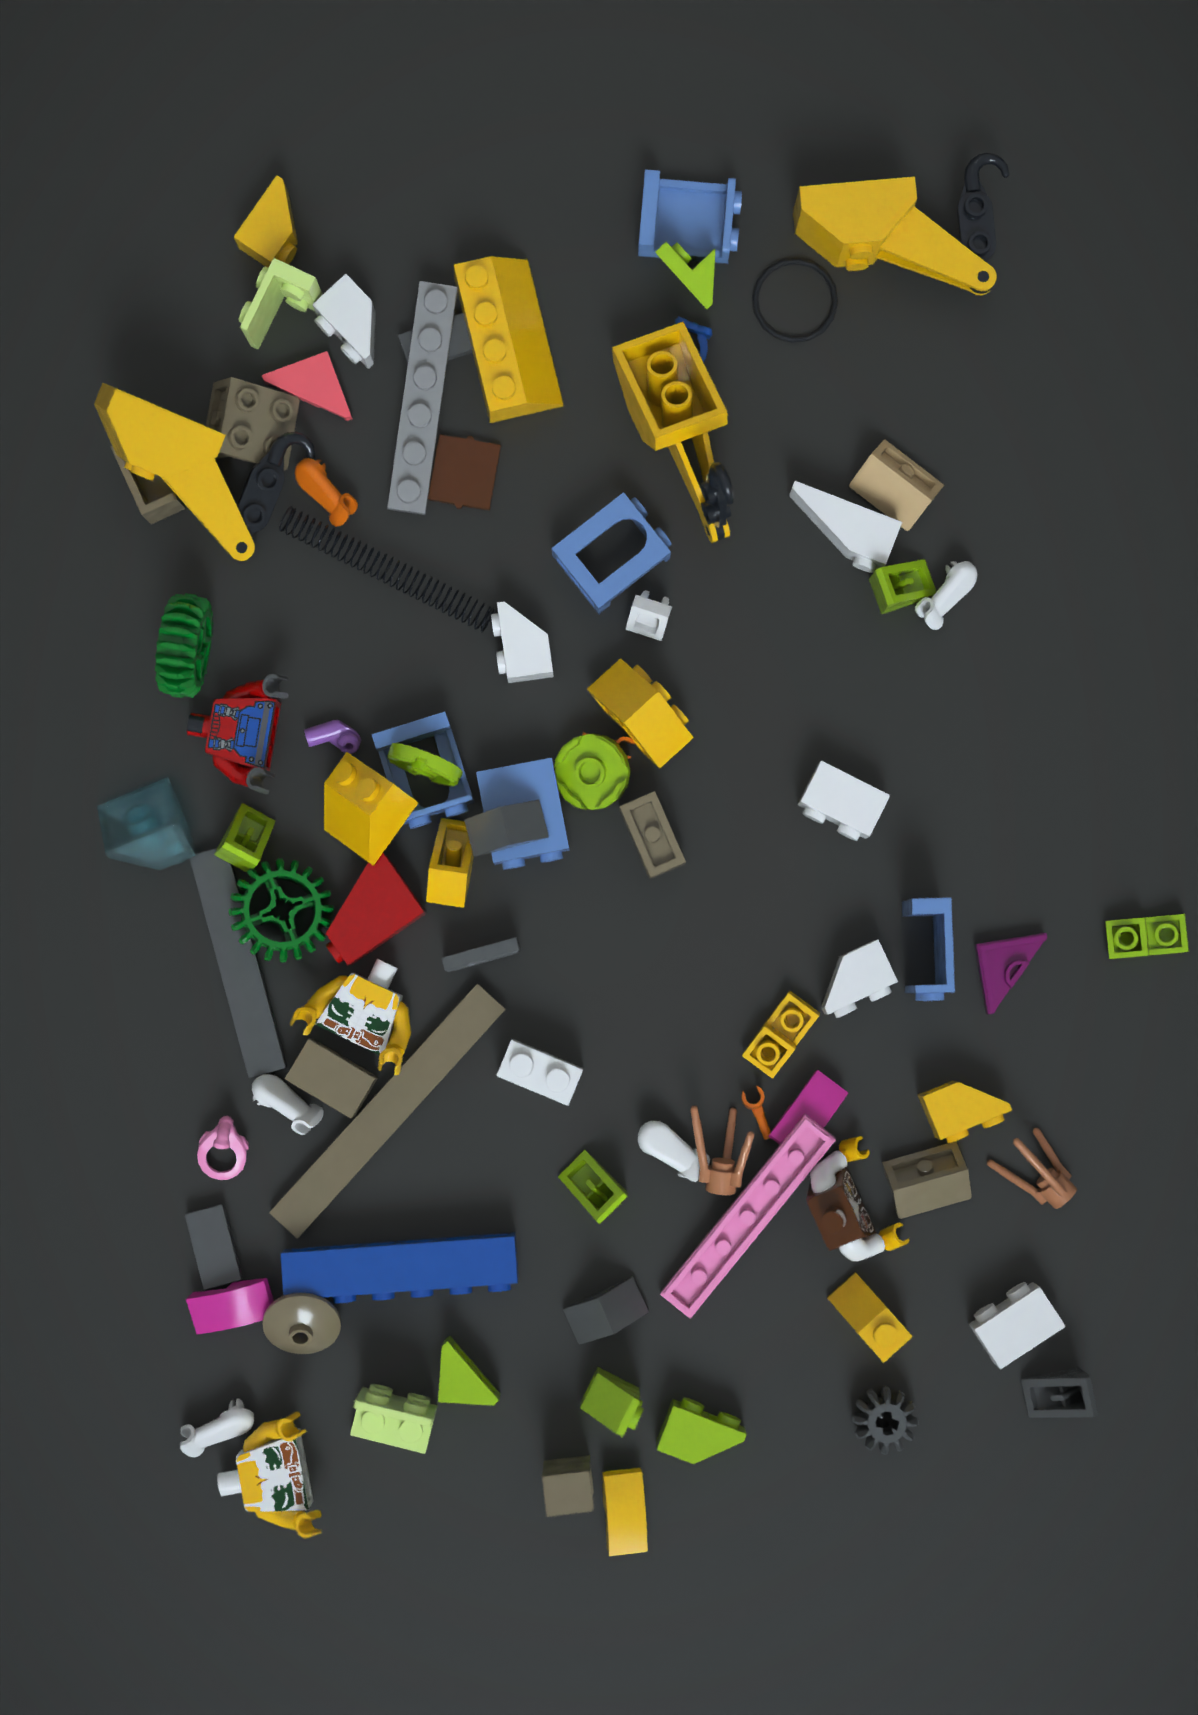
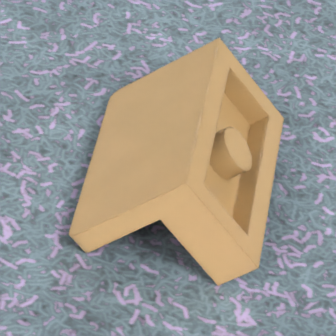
(896, 484)

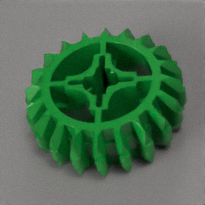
(184, 645)
(270, 879)

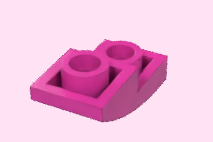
(817, 1099)
(230, 1307)

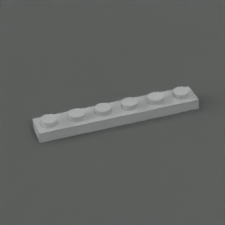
(422, 398)

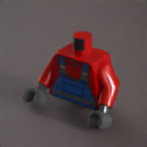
(243, 731)

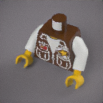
(840, 1209)

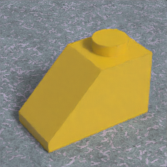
(269, 227)
(450, 865)
(869, 1317)

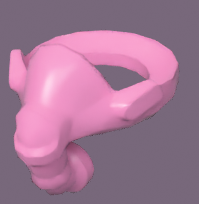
(223, 1137)

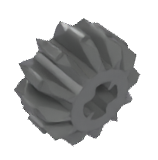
(897, 1410)

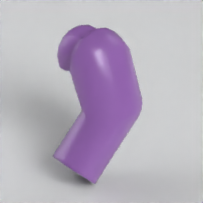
(336, 733)

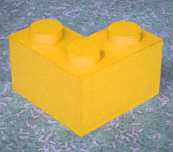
(642, 711)

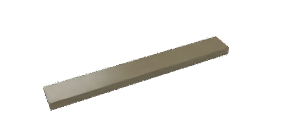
(387, 1111)

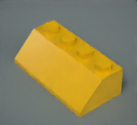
(507, 337)

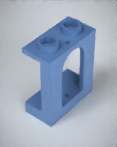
(653, 553)
(439, 727)

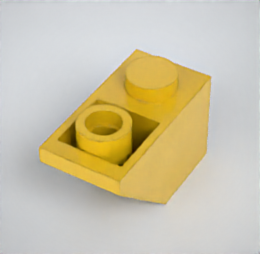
(958, 1107)

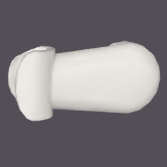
(957, 584)
(275, 1093)
(663, 1143)
(230, 1424)

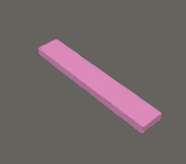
(748, 1216)

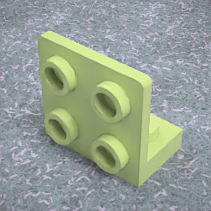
(273, 285)
(393, 1418)

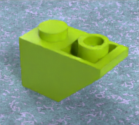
(612, 1402)
(696, 1434)

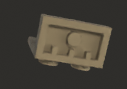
(250, 418)

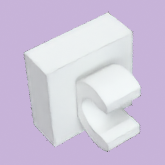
(649, 616)

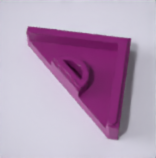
(1003, 964)

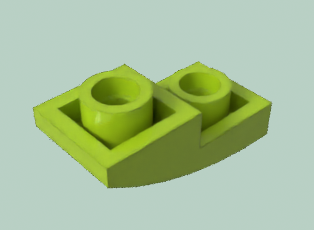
(1147, 936)

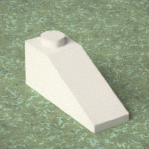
(853, 529)

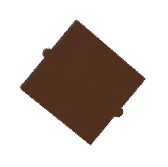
(464, 472)

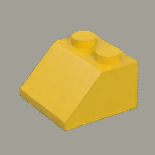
(364, 808)

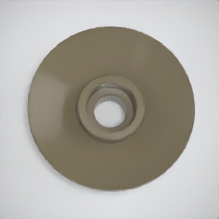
(301, 1323)

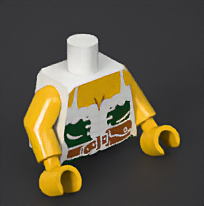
(362, 1013)
(274, 1477)

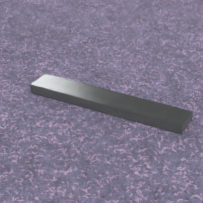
(238, 967)

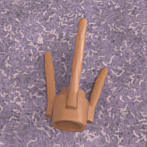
(721, 1175)
(1053, 1185)

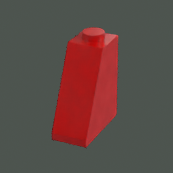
(372, 913)

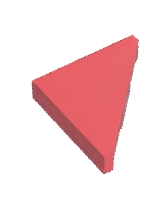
(312, 382)

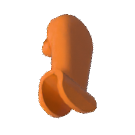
(314, 481)

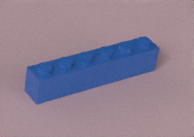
(402, 1267)

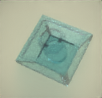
(146, 827)

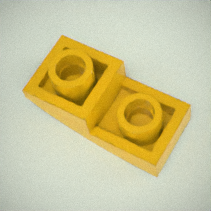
(781, 1034)
(625, 1511)

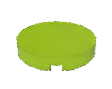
(421, 762)
(592, 771)

